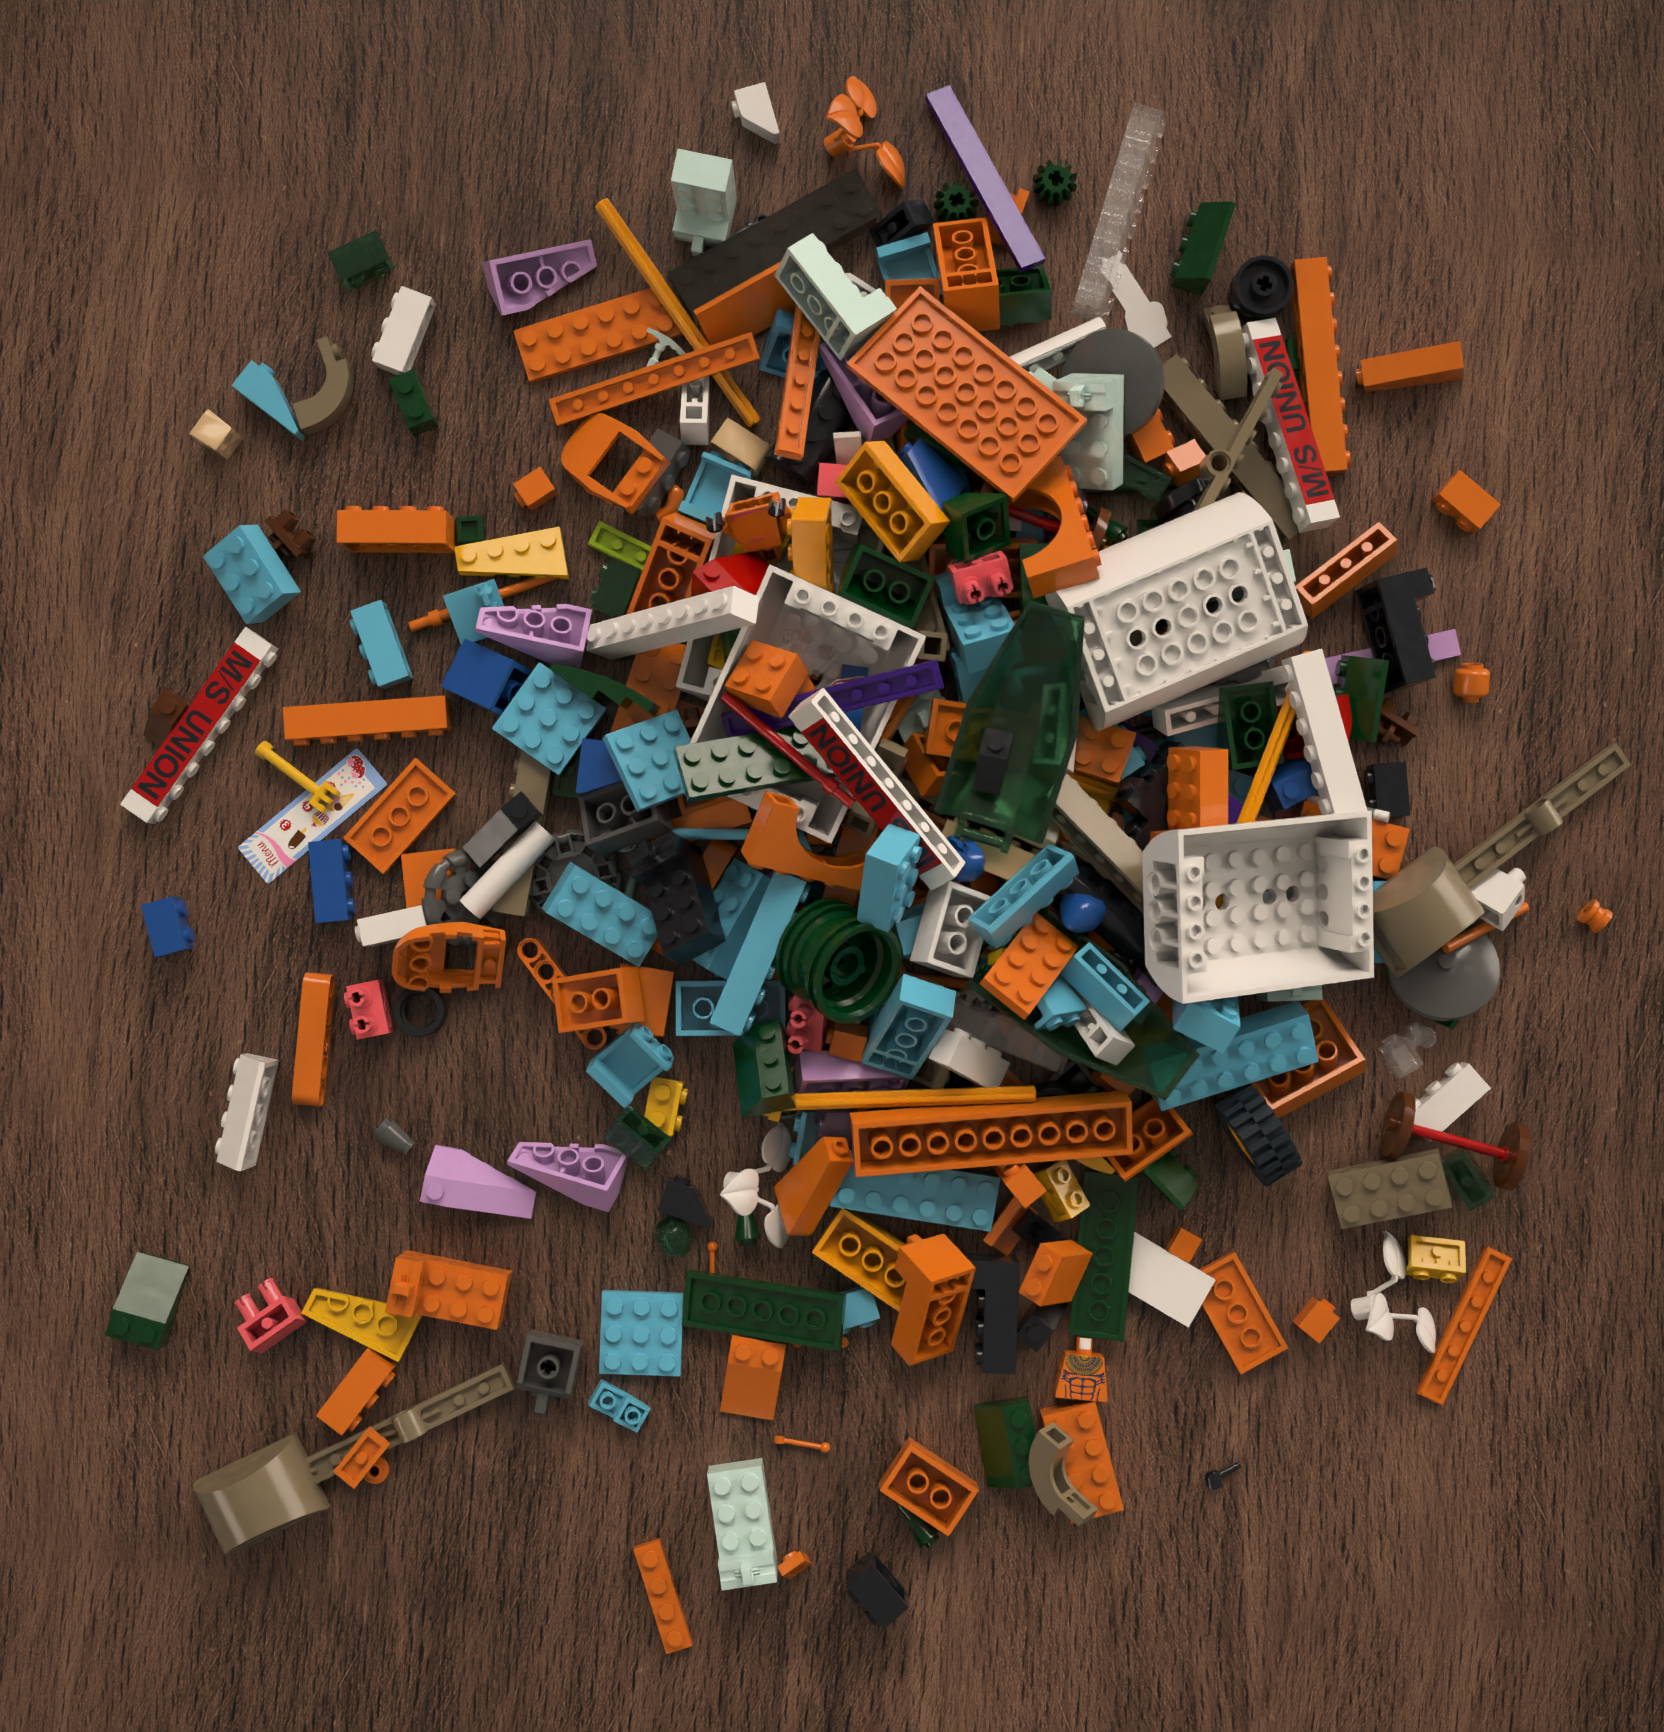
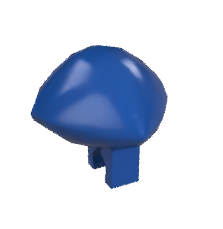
(972, 855)
(1081, 912)

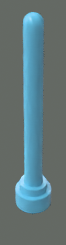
(715, 834)

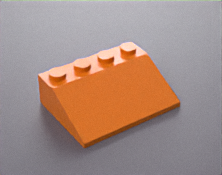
(1337, 1064)

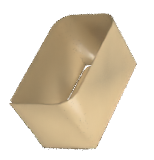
(216, 435)
(740, 445)

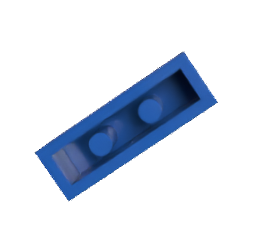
(331, 881)

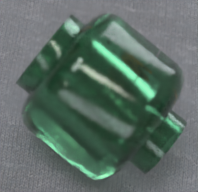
(673, 1236)

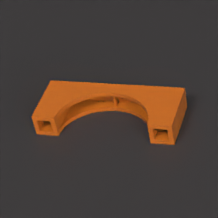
(1070, 554)
(775, 845)

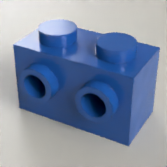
(168, 926)

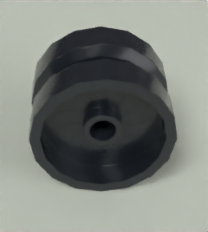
(1260, 289)
(1181, 500)

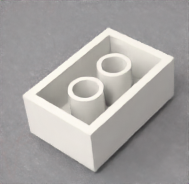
(945, 935)

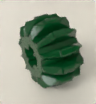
(1064, 186)
(950, 196)

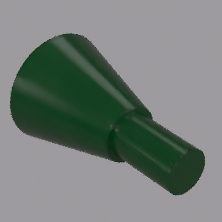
(1115, 531)
(746, 1230)
(923, 1532)

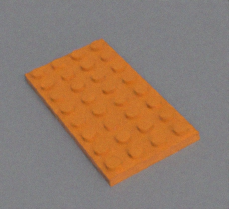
(966, 394)

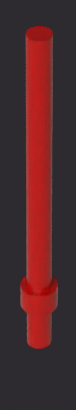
(829, 785)

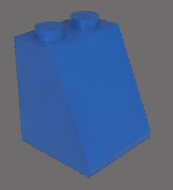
(931, 471)
(485, 677)
(595, 767)
(1289, 784)

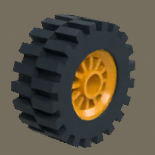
(1258, 1134)

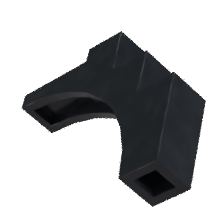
(1146, 797)

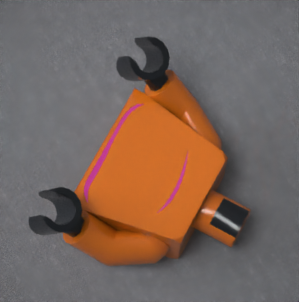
(755, 523)

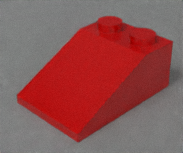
(738, 570)

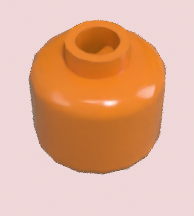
(1471, 682)

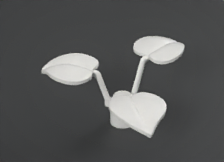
(742, 1188)
(1375, 1306)

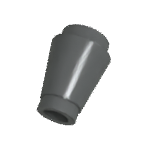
(393, 1136)

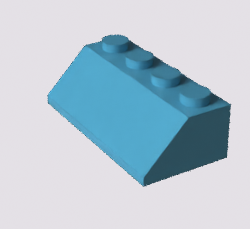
(1024, 895)

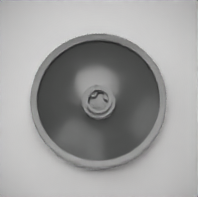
(1127, 355)
(1450, 983)

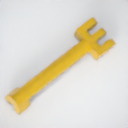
(265, 751)

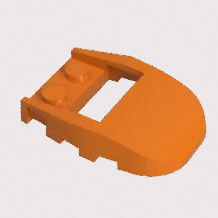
(590, 445)
(421, 957)

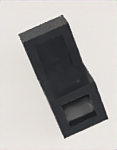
(1037, 1230)

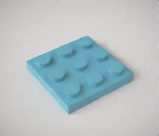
(549, 718)
(647, 759)
(641, 1333)

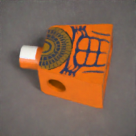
(1081, 1373)

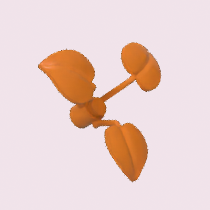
(844, 114)

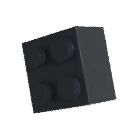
(876, 1590)

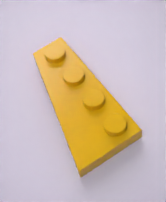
(524, 554)
(362, 1321)

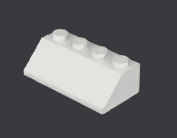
(246, 1111)

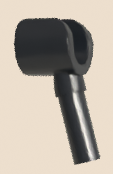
(1213, 1477)

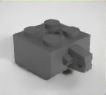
(535, 1375)

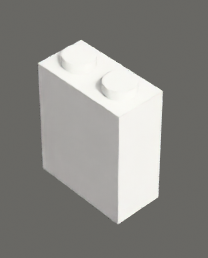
(389, 926)

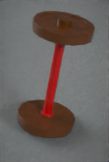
(1098, 526)
(1510, 1154)

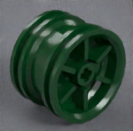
(837, 961)

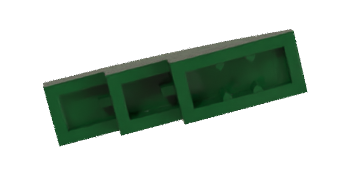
(598, 686)

